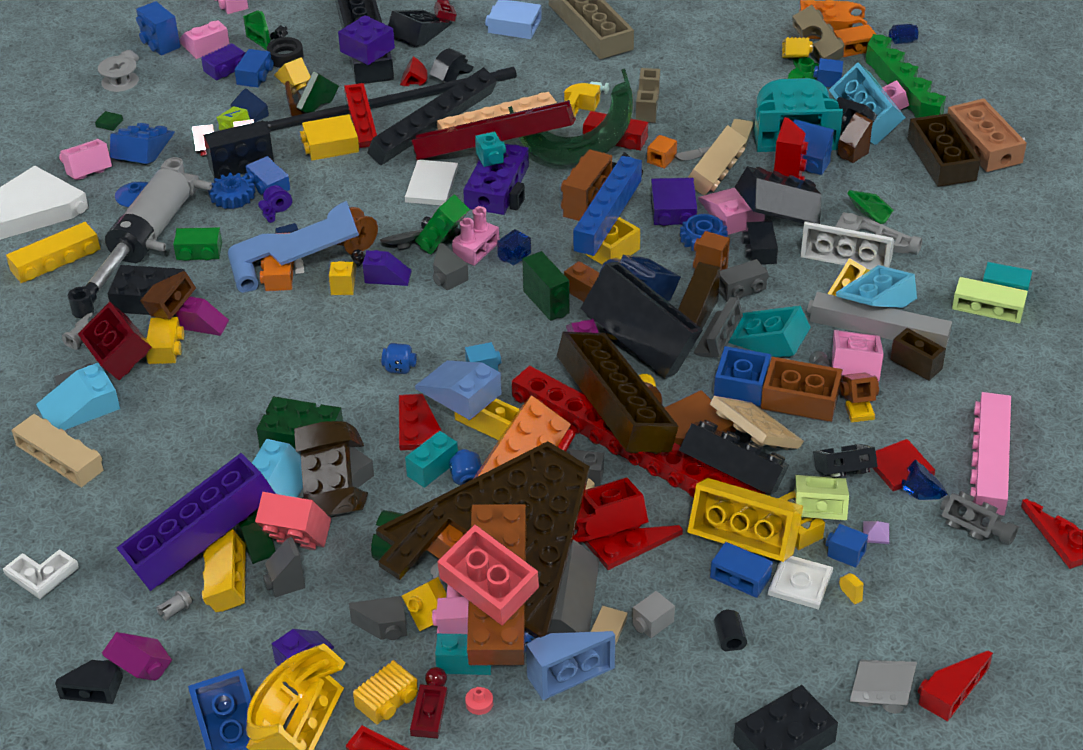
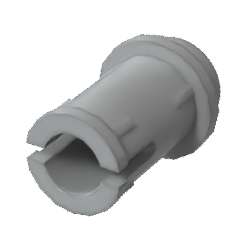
(174, 605)

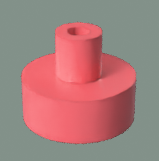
(479, 701)

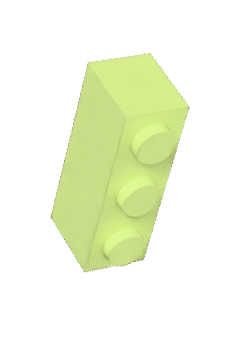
(989, 300)

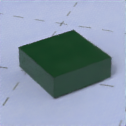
(109, 121)

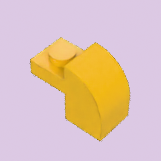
(583, 96)

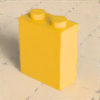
(329, 137)

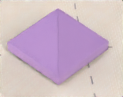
(877, 531)

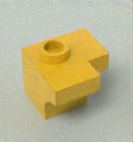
(423, 601)

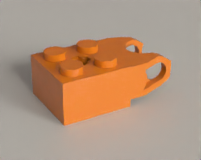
(836, 13)

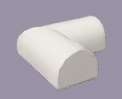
(44, 577)

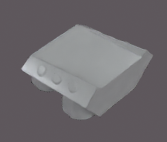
(884, 684)

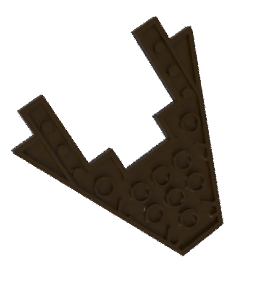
(542, 479)

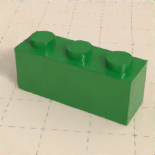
(442, 224)

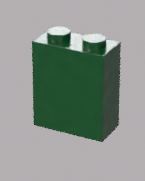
(546, 286)

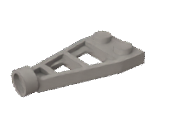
(903, 242)

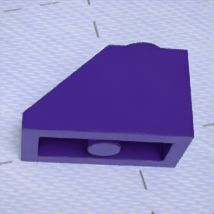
(385, 269)
(295, 642)

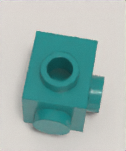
(490, 149)

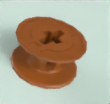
(367, 230)

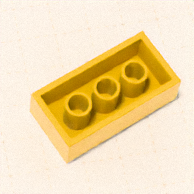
(745, 519)

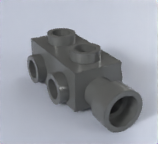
(974, 516)

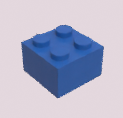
(158, 28)
(741, 375)

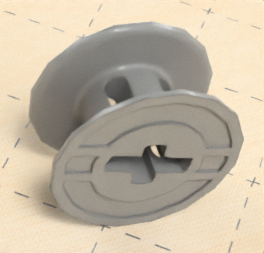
(111, 71)

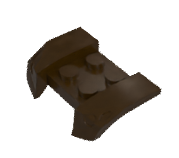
(328, 466)

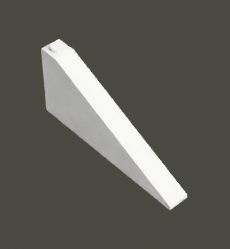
(37, 201)

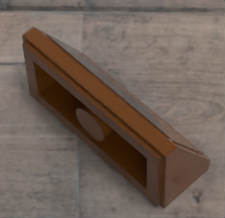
(293, 98)

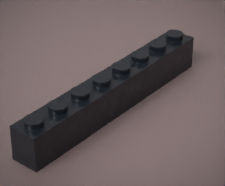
(450, 103)

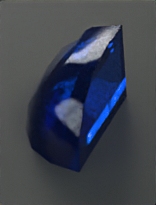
(922, 483)

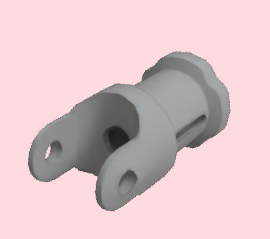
(71, 338)

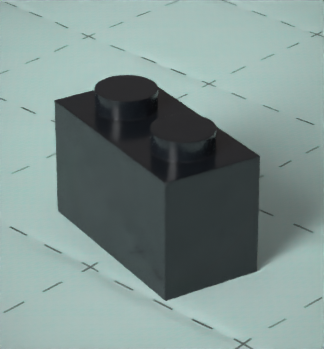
(760, 242)

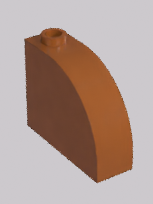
(692, 410)

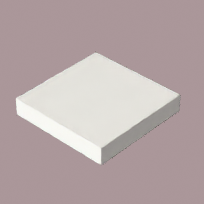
(801, 581)

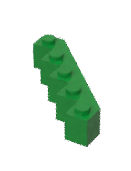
(891, 67)

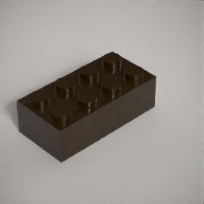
(943, 149)

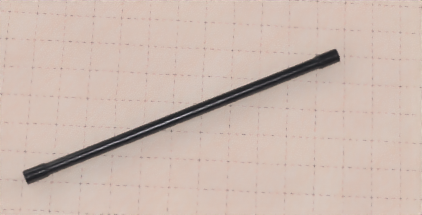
(499, 75)

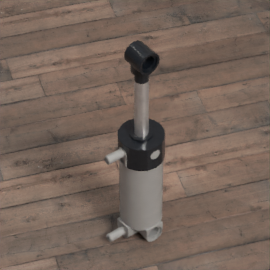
(139, 227)

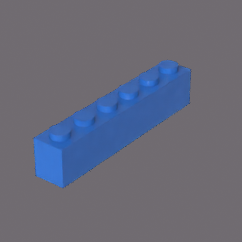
(607, 205)

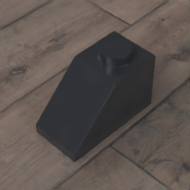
(91, 682)

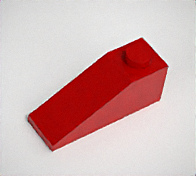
(952, 685)

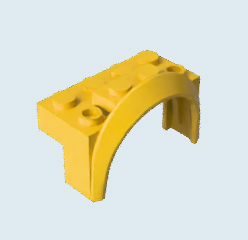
(272, 702)

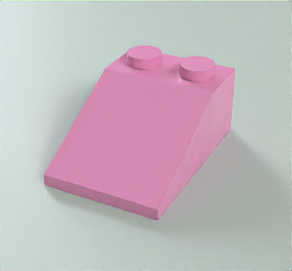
(731, 209)
(857, 353)

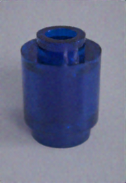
(904, 33)

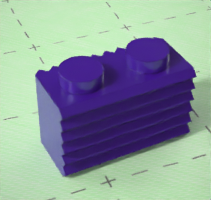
(222, 61)

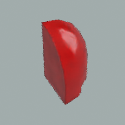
(414, 73)

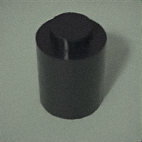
(730, 630)

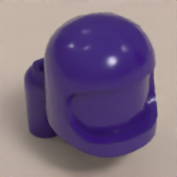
(274, 201)

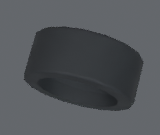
(285, 44)

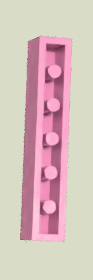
(992, 450)

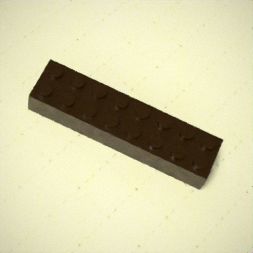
(617, 392)

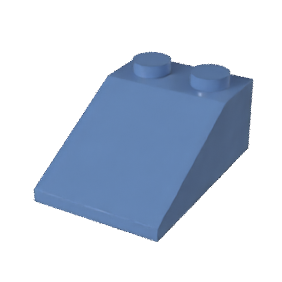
(462, 386)
(568, 660)

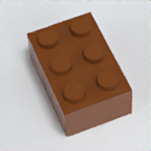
(584, 183)
(801, 389)

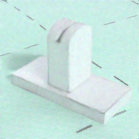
(299, 268)

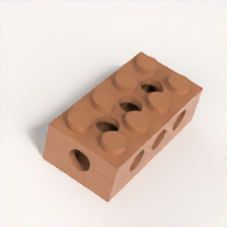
(988, 134)

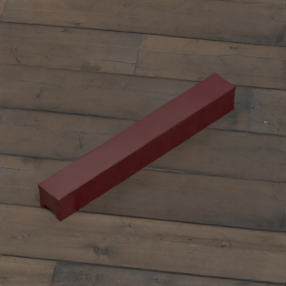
(506, 127)

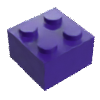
(366, 39)

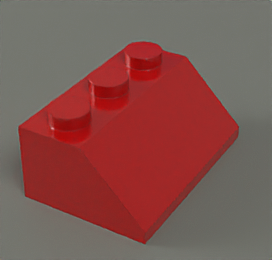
(790, 150)

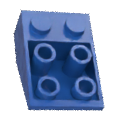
(139, 143)

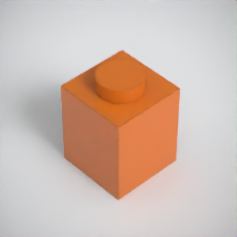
(661, 151)

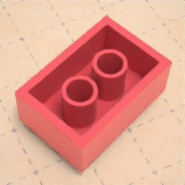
(295, 518)
(488, 574)

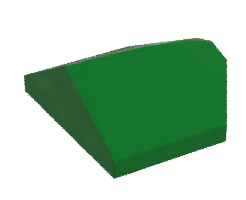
(257, 28)
(871, 206)

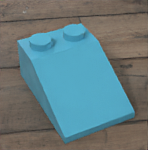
(882, 288)
(80, 398)

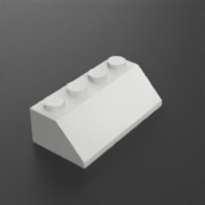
(840, 244)

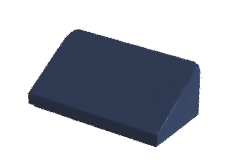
(255, 106)

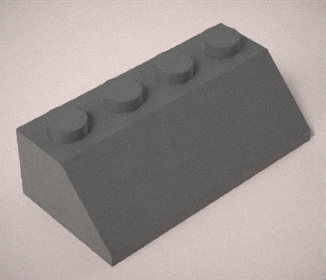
(576, 592)

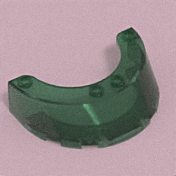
(602, 138)

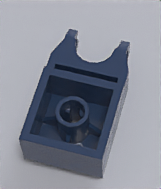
(651, 273)

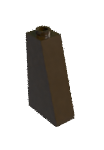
(701, 294)

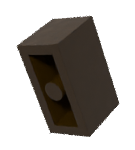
(918, 354)

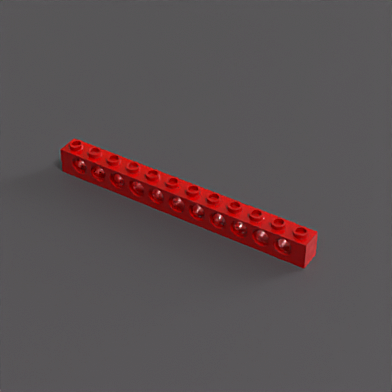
(575, 408)

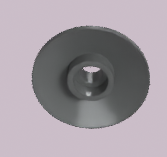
(401, 240)

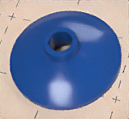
(128, 193)

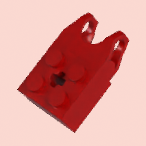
(610, 510)

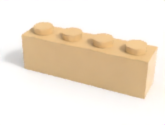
(717, 159)
(58, 450)

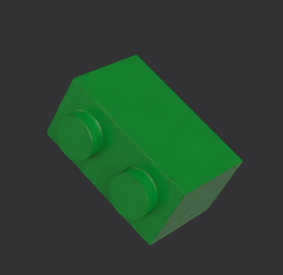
(197, 243)

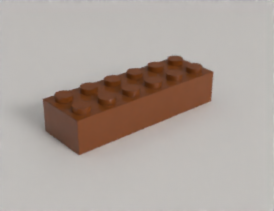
(486, 639)

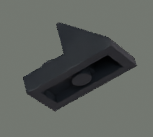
(850, 108)

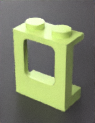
(822, 497)

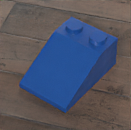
(222, 710)

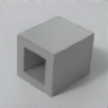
(653, 614)

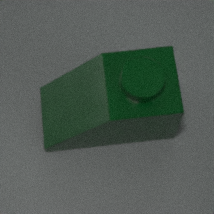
(257, 543)

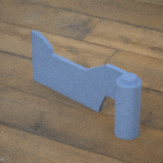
(291, 246)

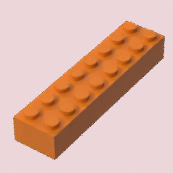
(528, 429)

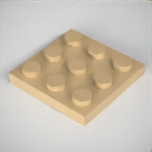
(756, 422)

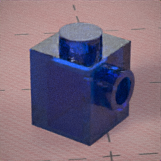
(514, 247)

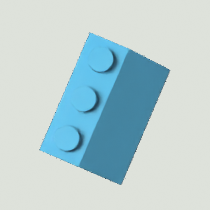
(280, 467)

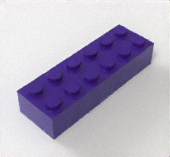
(195, 521)

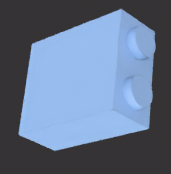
(514, 18)

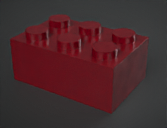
(114, 341)

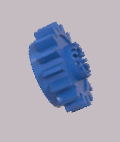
(232, 191)
(698, 225)

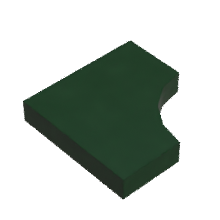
(317, 92)

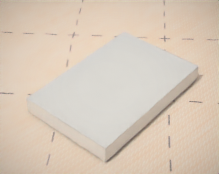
(431, 182)

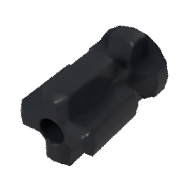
(279, 32)
(358, 256)

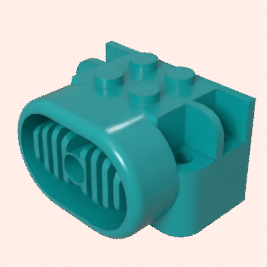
(794, 99)

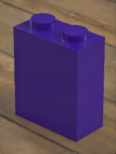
(673, 200)

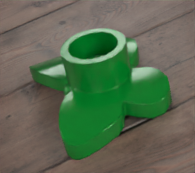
(804, 68)

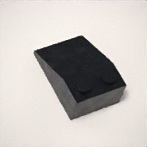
(416, 26)

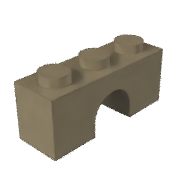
(811, 22)
(648, 95)

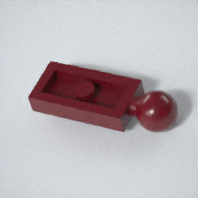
(445, 11)
(430, 705)

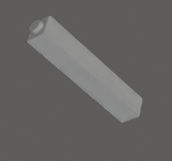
(875, 320)

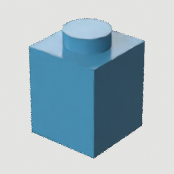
(483, 353)

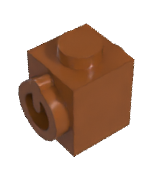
(859, 387)

